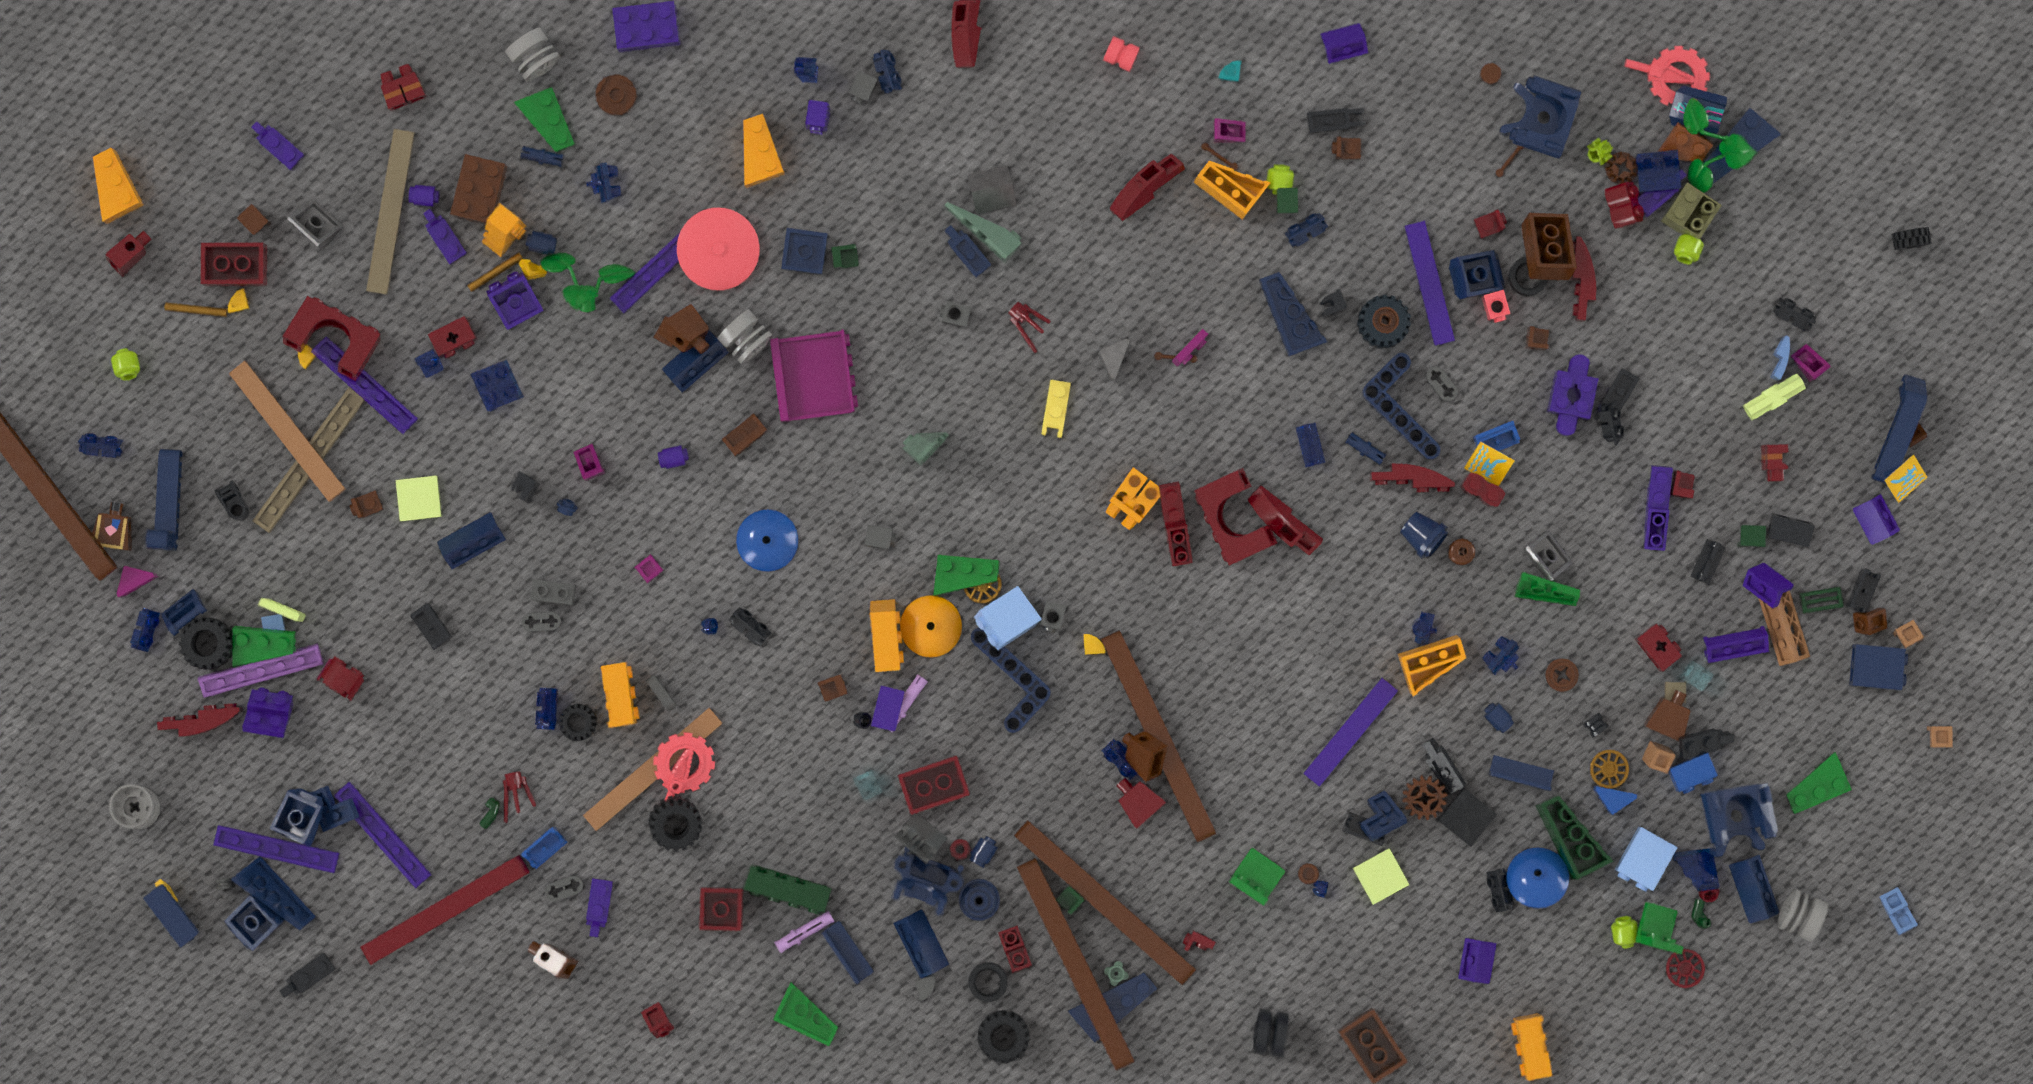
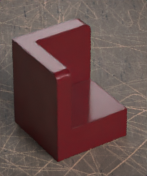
(1682, 485)

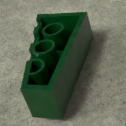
(1571, 838)
(787, 888)

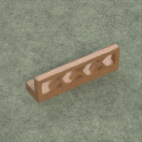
(1779, 626)

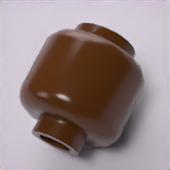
(1453, 552)

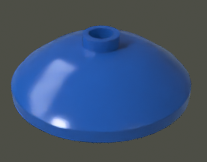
(781, 546)
(1534, 890)

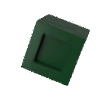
(1287, 200)
(845, 256)
(1752, 536)
(1070, 899)

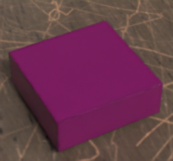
(649, 568)

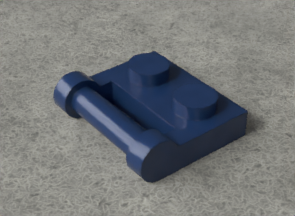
(183, 611)

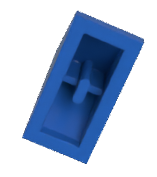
(1613, 799)

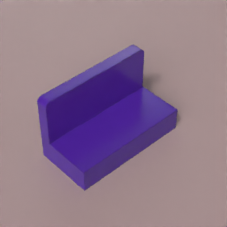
(1344, 43)
(1876, 519)
(1766, 584)
(888, 708)
(1477, 961)

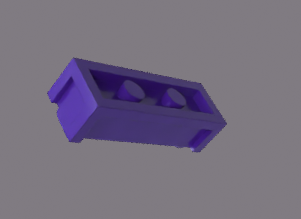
(1736, 645)

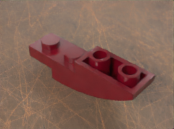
(965, 32)
(1141, 187)
(1585, 274)
(1421, 478)
(1282, 522)
(1175, 524)
(207, 720)

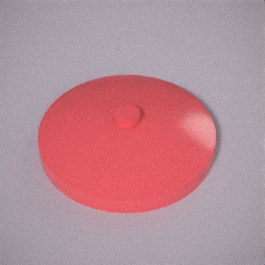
(718, 249)

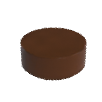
(1490, 73)
(1308, 873)

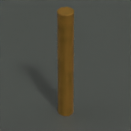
(495, 272)
(196, 309)

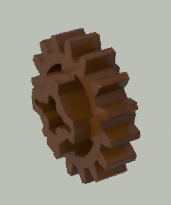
(1434, 796)

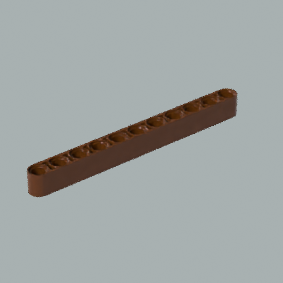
(54, 502)
(1154, 725)
(1105, 902)
(1075, 964)

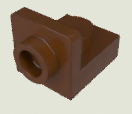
(1347, 148)
(366, 505)
(1870, 622)

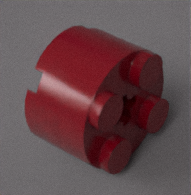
(340, 678)

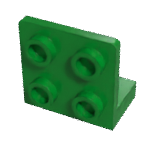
(1257, 876)
(1657, 928)

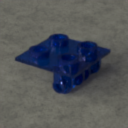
(1658, 171)
(496, 385)

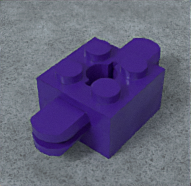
(1572, 395)

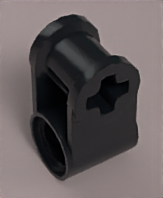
(230, 498)

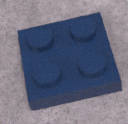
(804, 251)

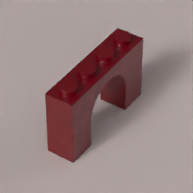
(316, 315)
(1233, 545)

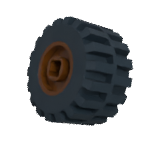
(1384, 321)

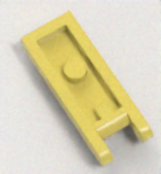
(1056, 406)

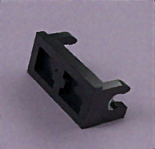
(1335, 304)
(525, 485)
(1790, 530)
(1863, 590)
(431, 626)
(1353, 826)

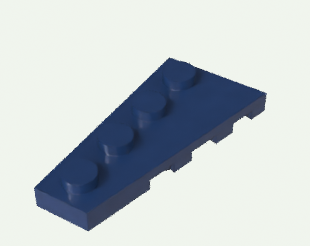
(1756, 133)
(1291, 319)
(272, 891)
(1120, 1001)

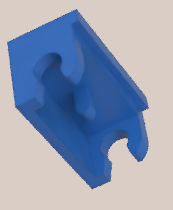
(1499, 437)
(544, 847)

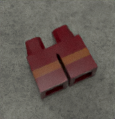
(393, 92)
(1772, 461)

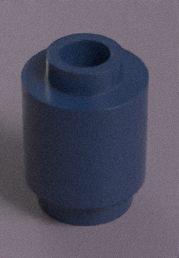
(541, 242)
(1498, 717)
(983, 851)

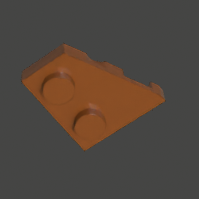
(1688, 145)

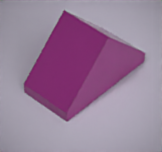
(1228, 131)
(1810, 362)
(588, 462)
(133, 579)

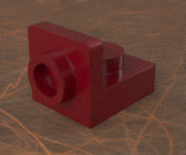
(1490, 223)
(1201, 941)
(657, 1020)

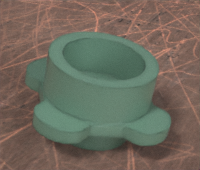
(1114, 979)

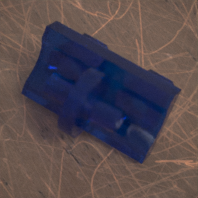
(601, 183)
(1505, 658)

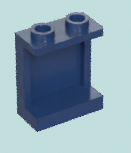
(1878, 667)

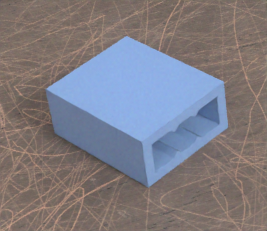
(1007, 618)
(1645, 859)

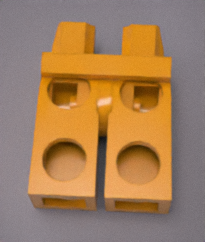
(1133, 505)

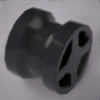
(1595, 725)

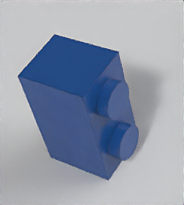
(1692, 772)

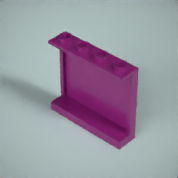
(813, 376)

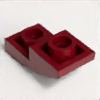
(1015, 949)

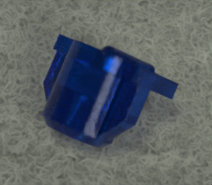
(806, 69)
(1423, 627)

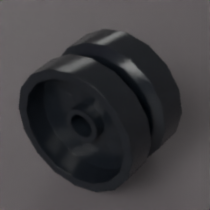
(1269, 1032)

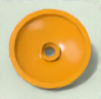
(936, 641)

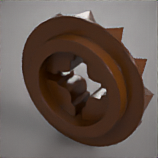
(1612, 170)
(1571, 673)

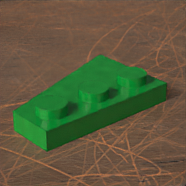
(547, 117)
(959, 573)
(1545, 590)
(260, 644)
(1819, 786)
(804, 1016)

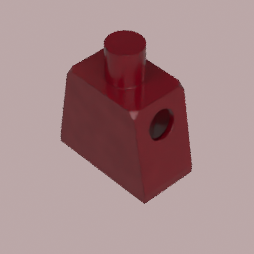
(124, 260)
(1138, 801)

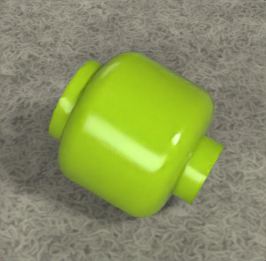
(1280, 177)
(1688, 249)
(125, 364)
(1624, 931)

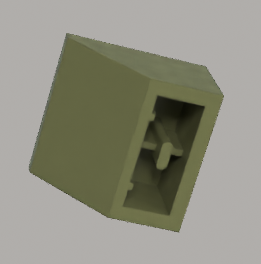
(1691, 212)

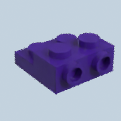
(514, 299)
(268, 712)

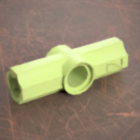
(1774, 396)

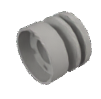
(535, 58)
(745, 336)
(124, 813)
(1806, 916)

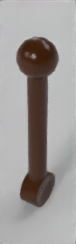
(1205, 146)
(1499, 172)
(1158, 356)

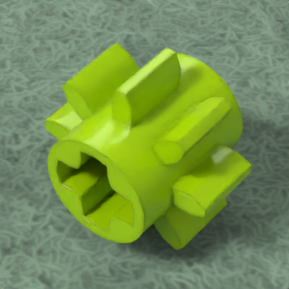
(1599, 151)

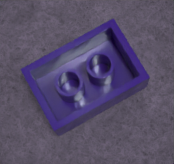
(646, 26)

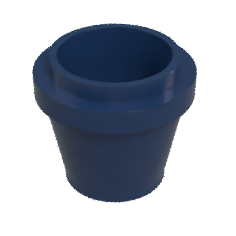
(1424, 534)
(979, 888)

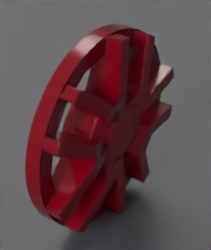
(1685, 969)

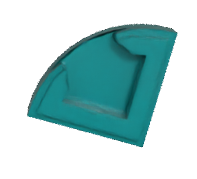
(1231, 71)

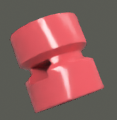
(1121, 53)

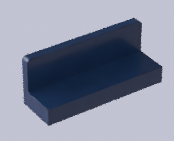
(691, 365)
(470, 541)
(1521, 772)
(1754, 889)
(171, 915)
(921, 943)
(847, 952)

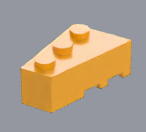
(760, 154)
(114, 186)
(1231, 188)
(502, 230)
(885, 635)
(1430, 661)
(619, 694)
(1531, 1046)

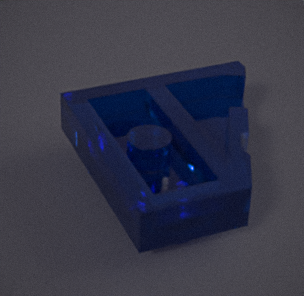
(1699, 867)

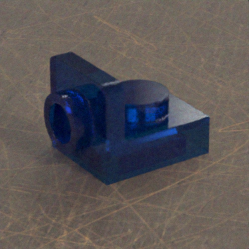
(429, 363)

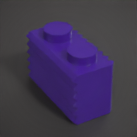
(817, 117)

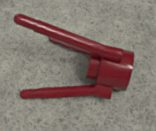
(1020, 313)
(513, 783)

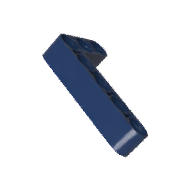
(1912, 403)
(1396, 409)
(167, 503)
(1015, 675)

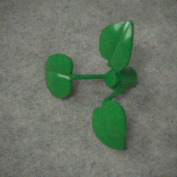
(1734, 147)
(584, 296)

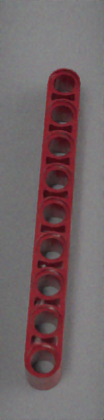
(445, 909)

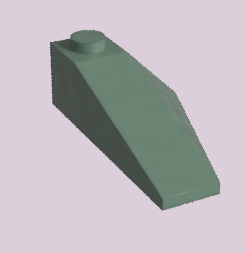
(995, 237)
(923, 445)

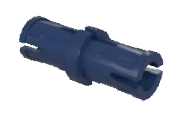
(542, 156)
(1365, 448)

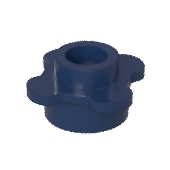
(566, 507)

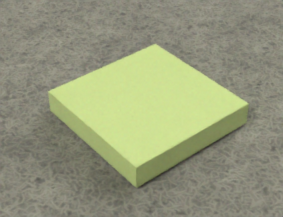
(418, 498)
(282, 609)
(1381, 876)

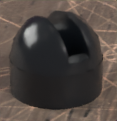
(866, 720)

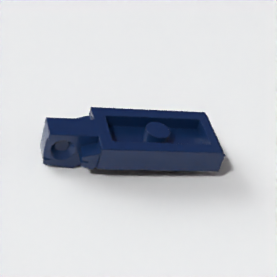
(967, 251)

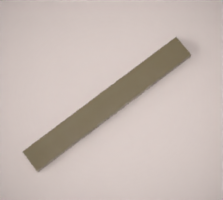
(390, 211)
(296, 476)

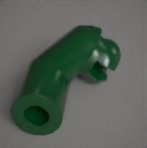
(491, 815)
(1698, 916)

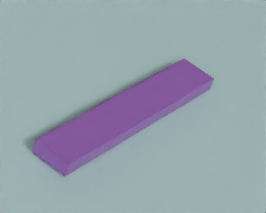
(260, 671)

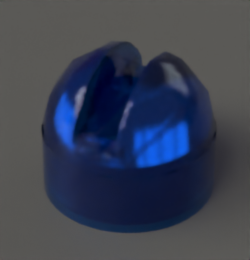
(710, 626)
(1321, 888)

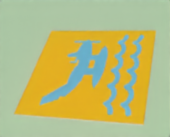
(1489, 464)
(1906, 478)

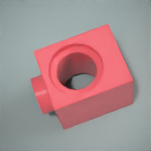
(1499, 297)

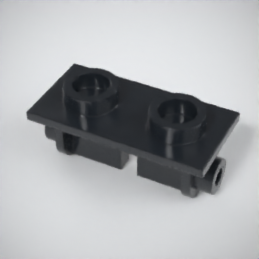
(1802, 316)
(1613, 429)
(1708, 561)
(757, 631)
(1501, 899)

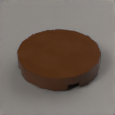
(618, 100)

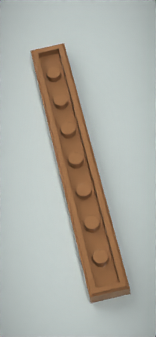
(287, 431)
(645, 775)

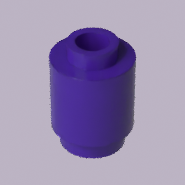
(424, 195)
(673, 457)

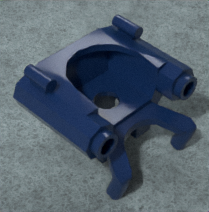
(1549, 97)
(1756, 809)
(926, 881)

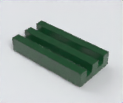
(1803, 603)

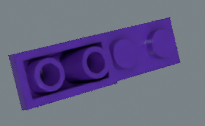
(1657, 508)

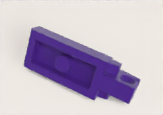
(278, 145)
(1653, 200)
(444, 237)
(598, 905)

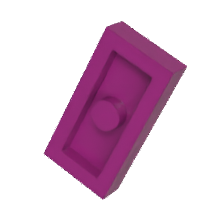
(1196, 343)

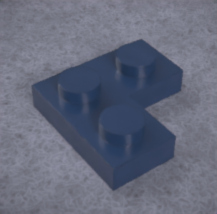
(335, 814)
(1387, 816)

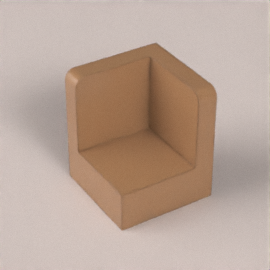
(1909, 634)
(1940, 736)
(1658, 757)

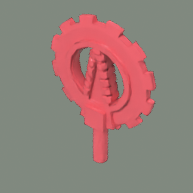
(1661, 72)
(678, 778)

